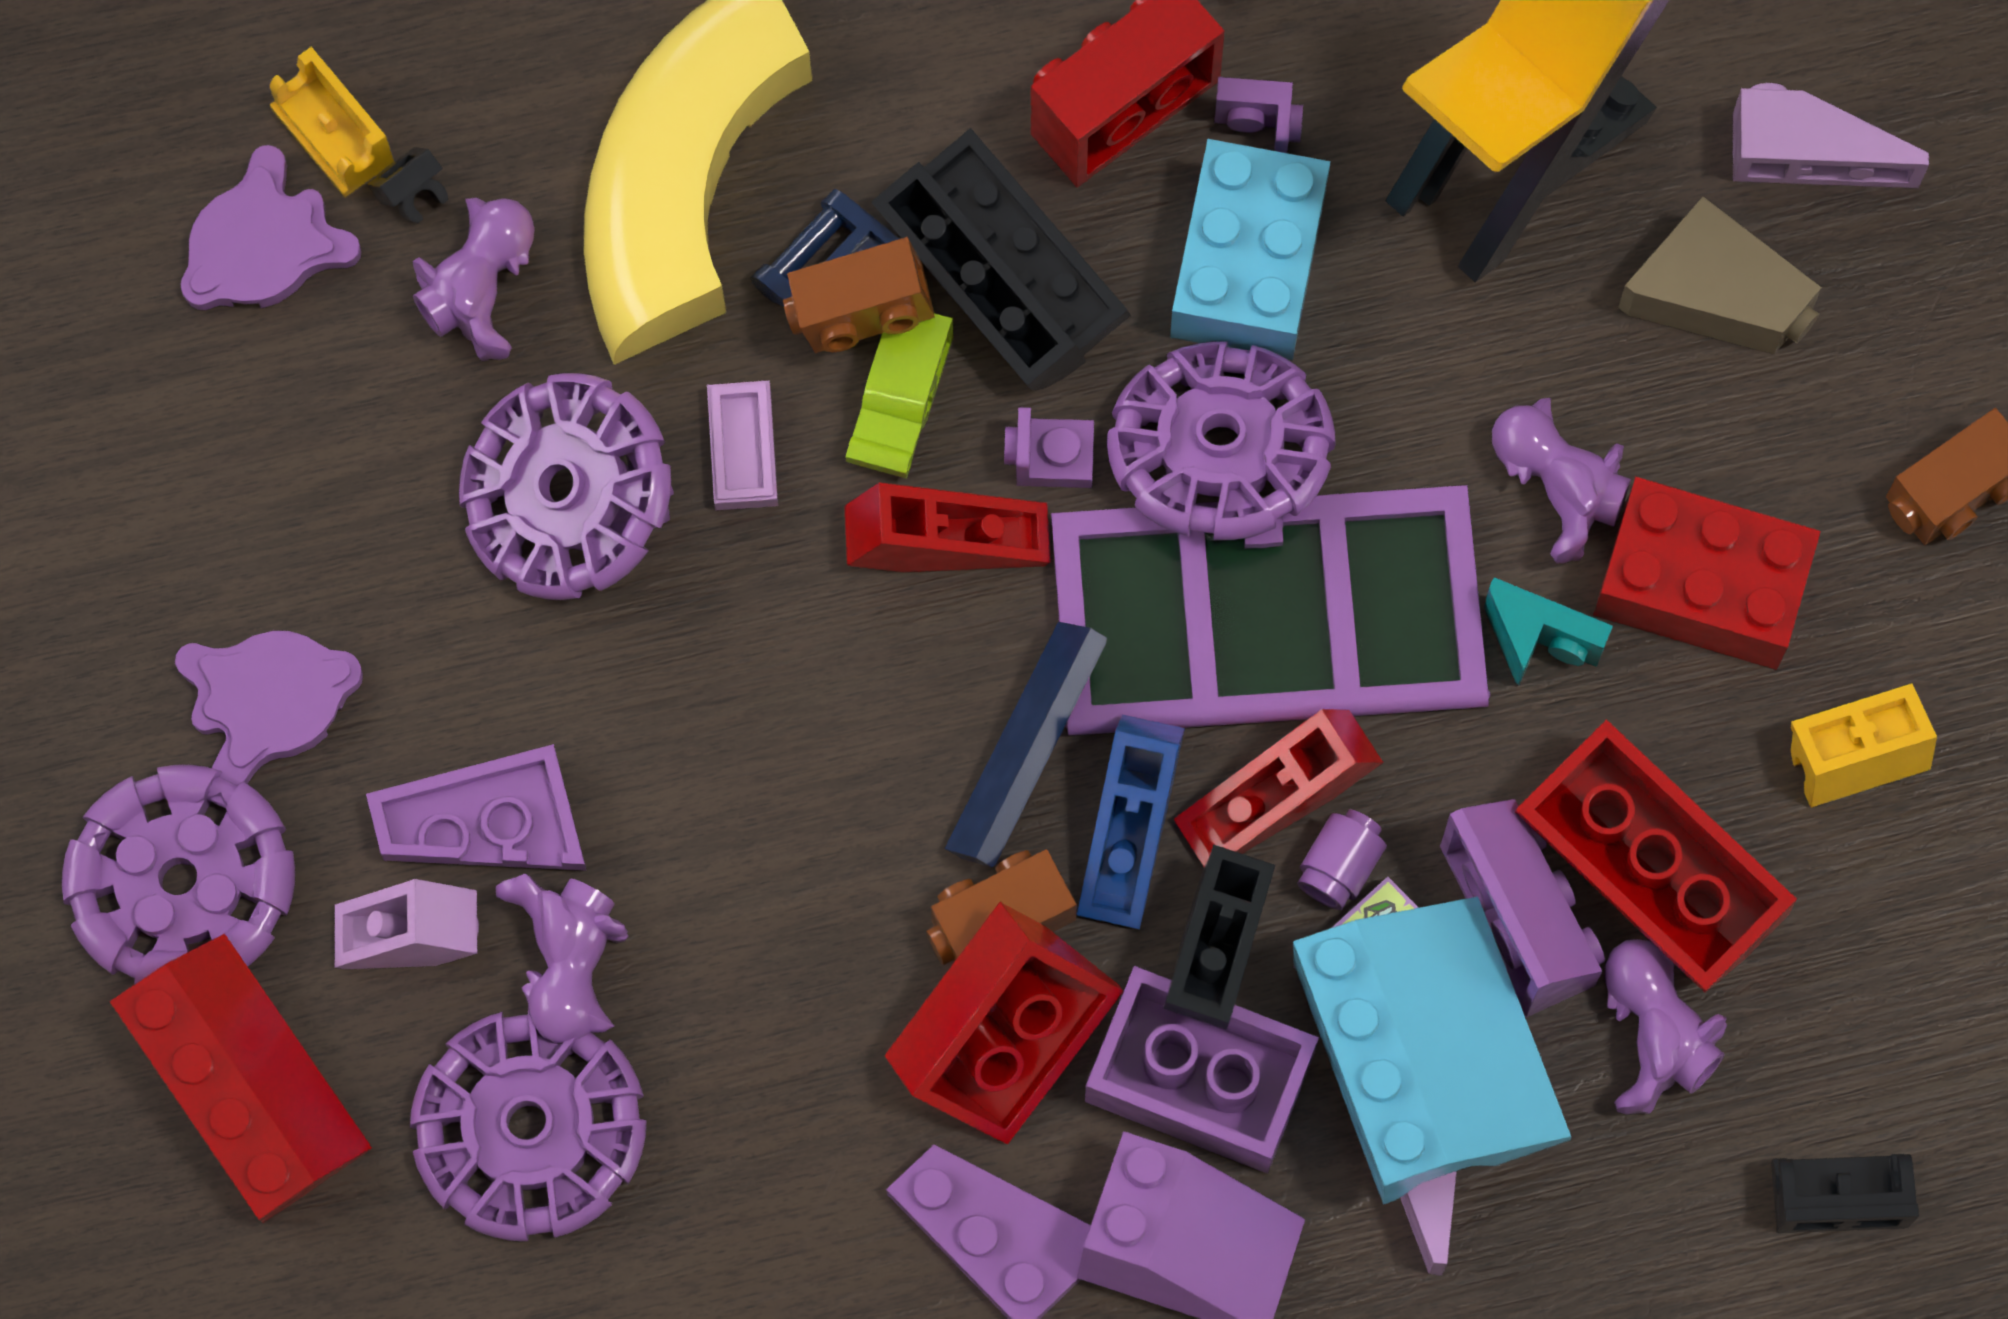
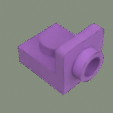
(1257, 104)
(1050, 451)

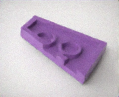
(482, 815)
(998, 1235)

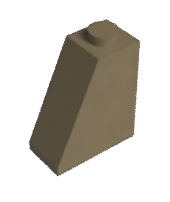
(1722, 285)

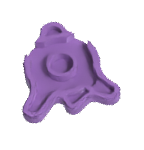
(261, 242)
(267, 696)

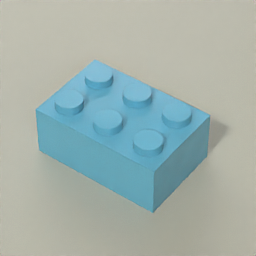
(1249, 248)

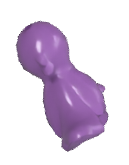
(465, 284)
(1575, 479)
(571, 938)
(1670, 1035)

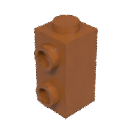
(859, 296)
(1953, 481)
(1021, 882)

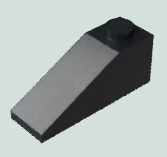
(1218, 936)

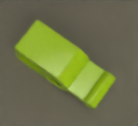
(900, 396)

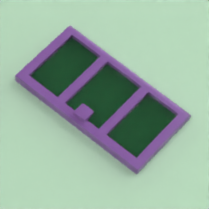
(1333, 609)

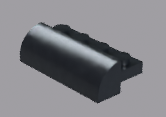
(1002, 261)

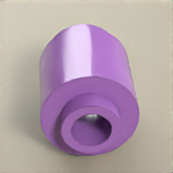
(1341, 859)

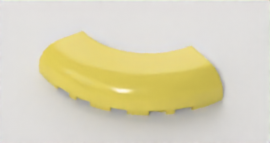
(663, 163)

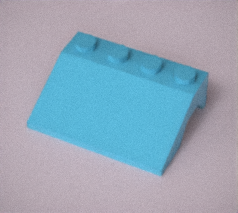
(1428, 1043)

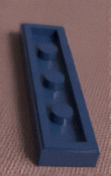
(1026, 744)

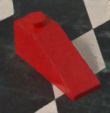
(943, 530)
(1281, 785)

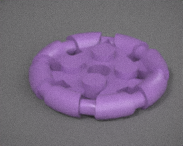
(1226, 471)
(598, 489)
(171, 840)
(526, 1163)

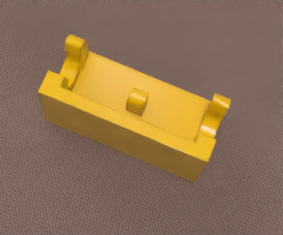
(330, 124)
(1863, 744)

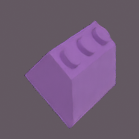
(1524, 903)

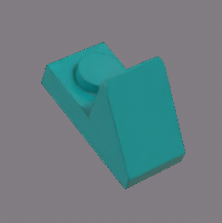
(1525, 619)

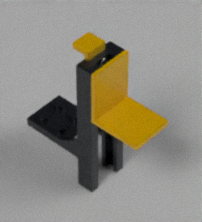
(1526, 81)

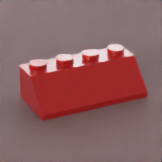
(1657, 856)
(241, 1076)

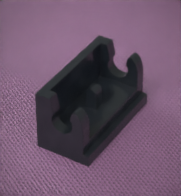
(1844, 1193)

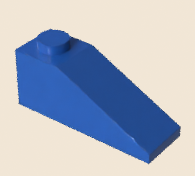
(1130, 821)

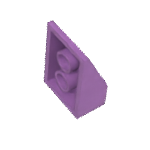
(1188, 1236)

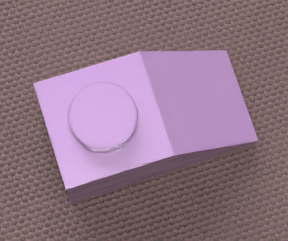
(406, 926)

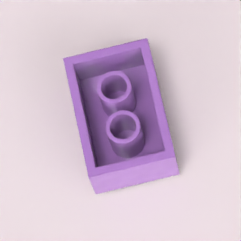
(1199, 1080)

